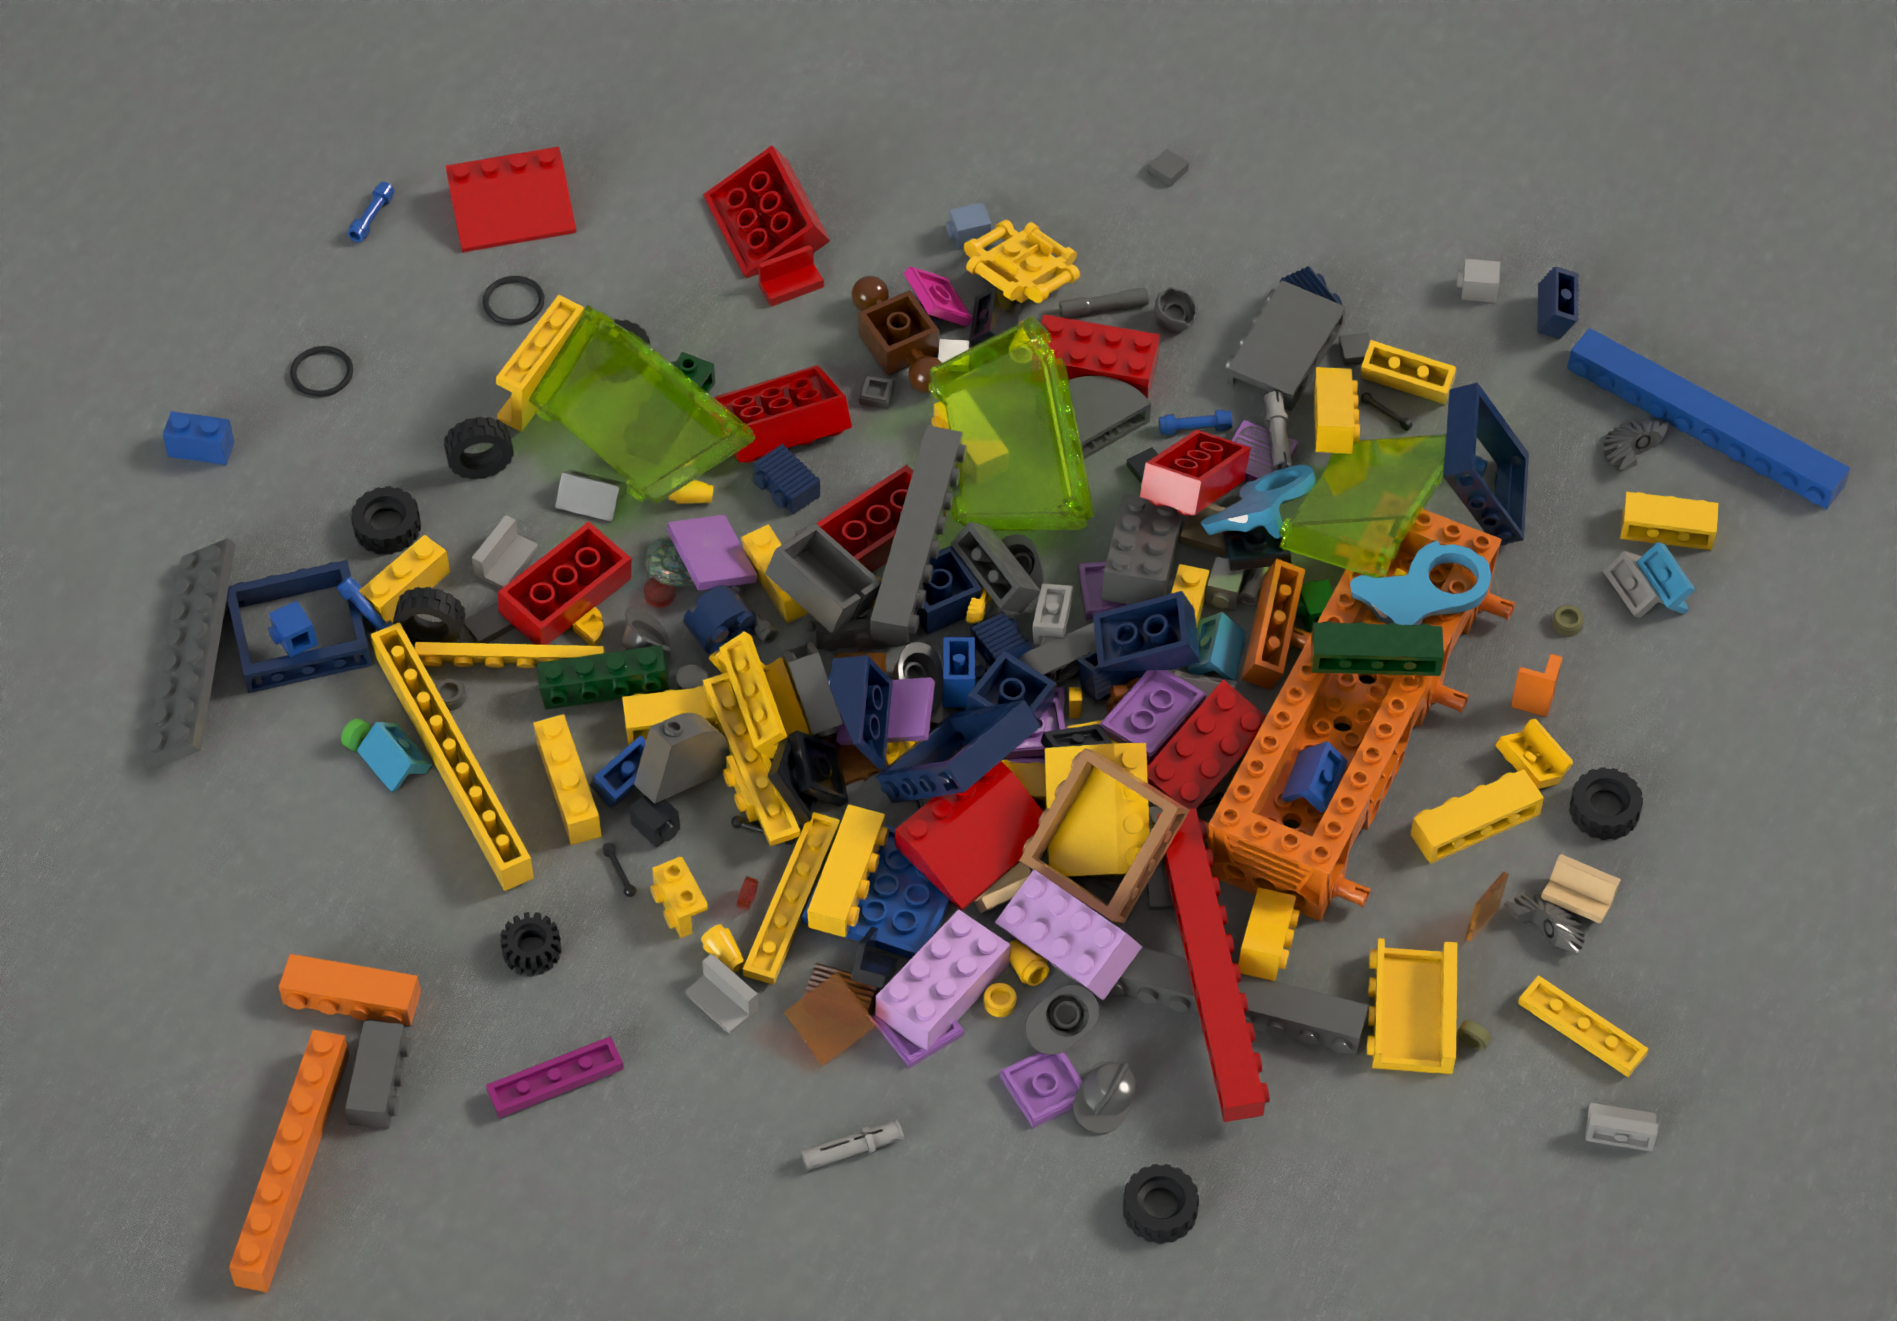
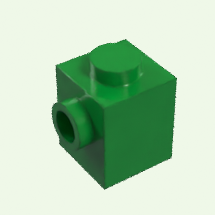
(1313, 601)

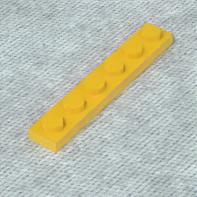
(497, 654)
(771, 809)
(791, 899)

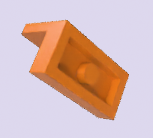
(1536, 689)

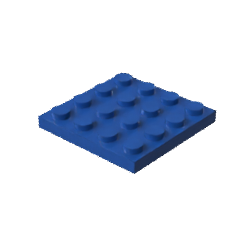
(899, 904)

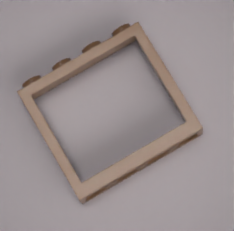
(1145, 861)

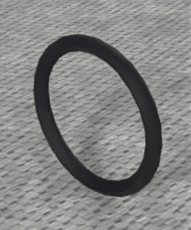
(536, 311)
(343, 355)

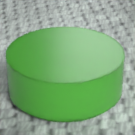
(354, 733)

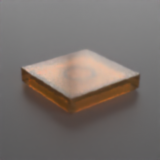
(830, 1018)

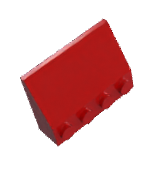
(510, 199)
(764, 211)
(788, 411)
(971, 836)

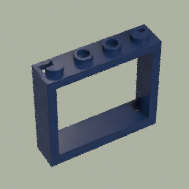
(1473, 417)
(307, 664)
(988, 736)

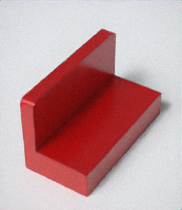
(789, 276)

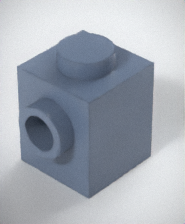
(968, 223)

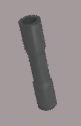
(1085, 305)

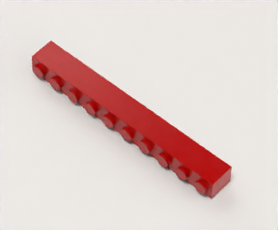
(1213, 973)

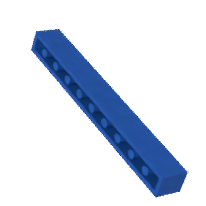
(1708, 418)

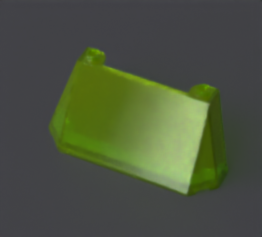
(636, 409)
(1019, 433)
(1367, 503)

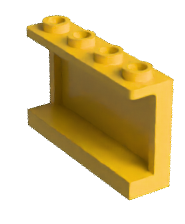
(533, 359)
(764, 695)
(1413, 1009)

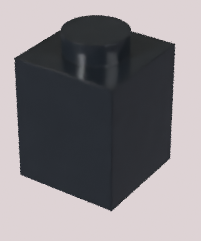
(655, 820)

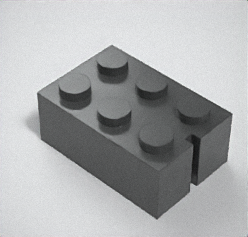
(823, 578)

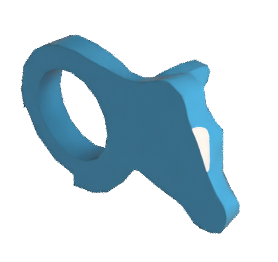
(1262, 501)
(1413, 596)

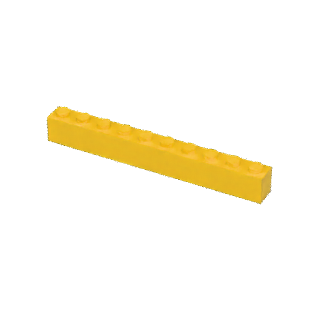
(452, 757)

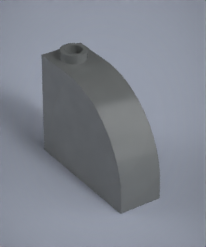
(1106, 411)
(813, 689)
(680, 756)

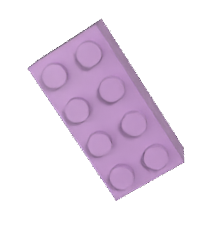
(1068, 934)
(942, 980)

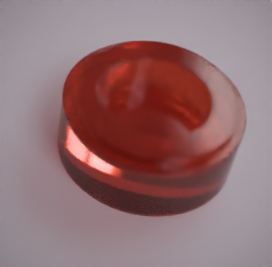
(658, 594)
(747, 893)

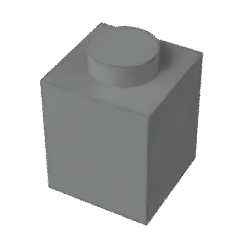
(1479, 280)
(1224, 585)

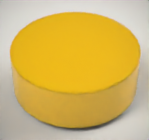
(1000, 1000)

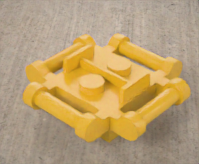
(1022, 263)

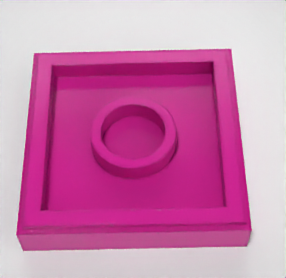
(938, 296)

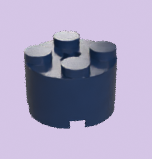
(719, 618)

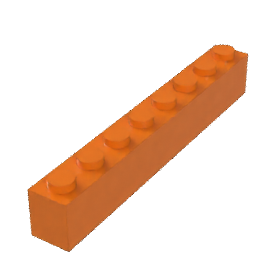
(289, 1161)

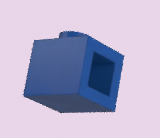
(292, 629)

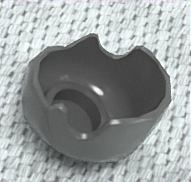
(1175, 309)

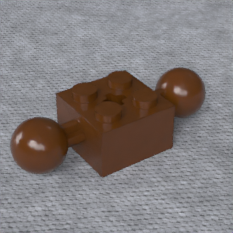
(896, 331)

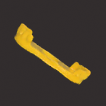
(978, 607)

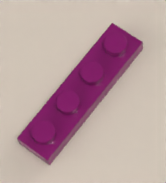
(554, 1077)

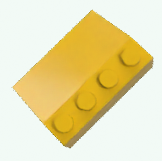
(1106, 818)

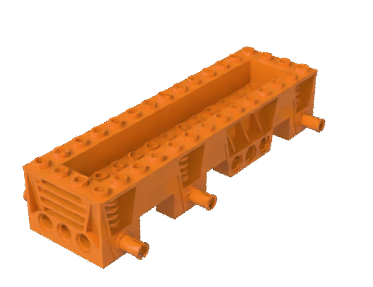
(1311, 861)

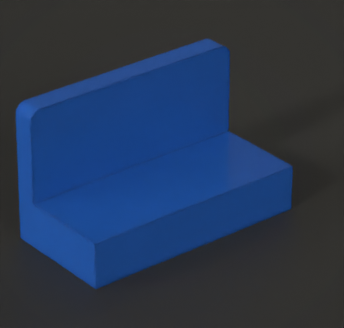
(1315, 775)

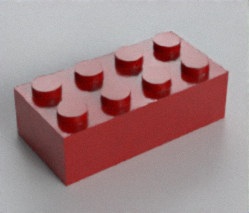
(1104, 351)
(1194, 472)
(870, 520)
(564, 585)
(1206, 747)

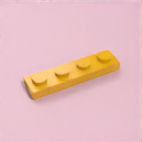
(1583, 1026)

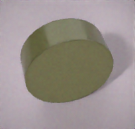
(1568, 620)
(1474, 1035)

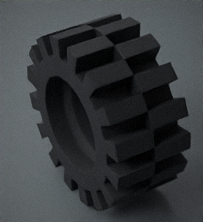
(535, 959)

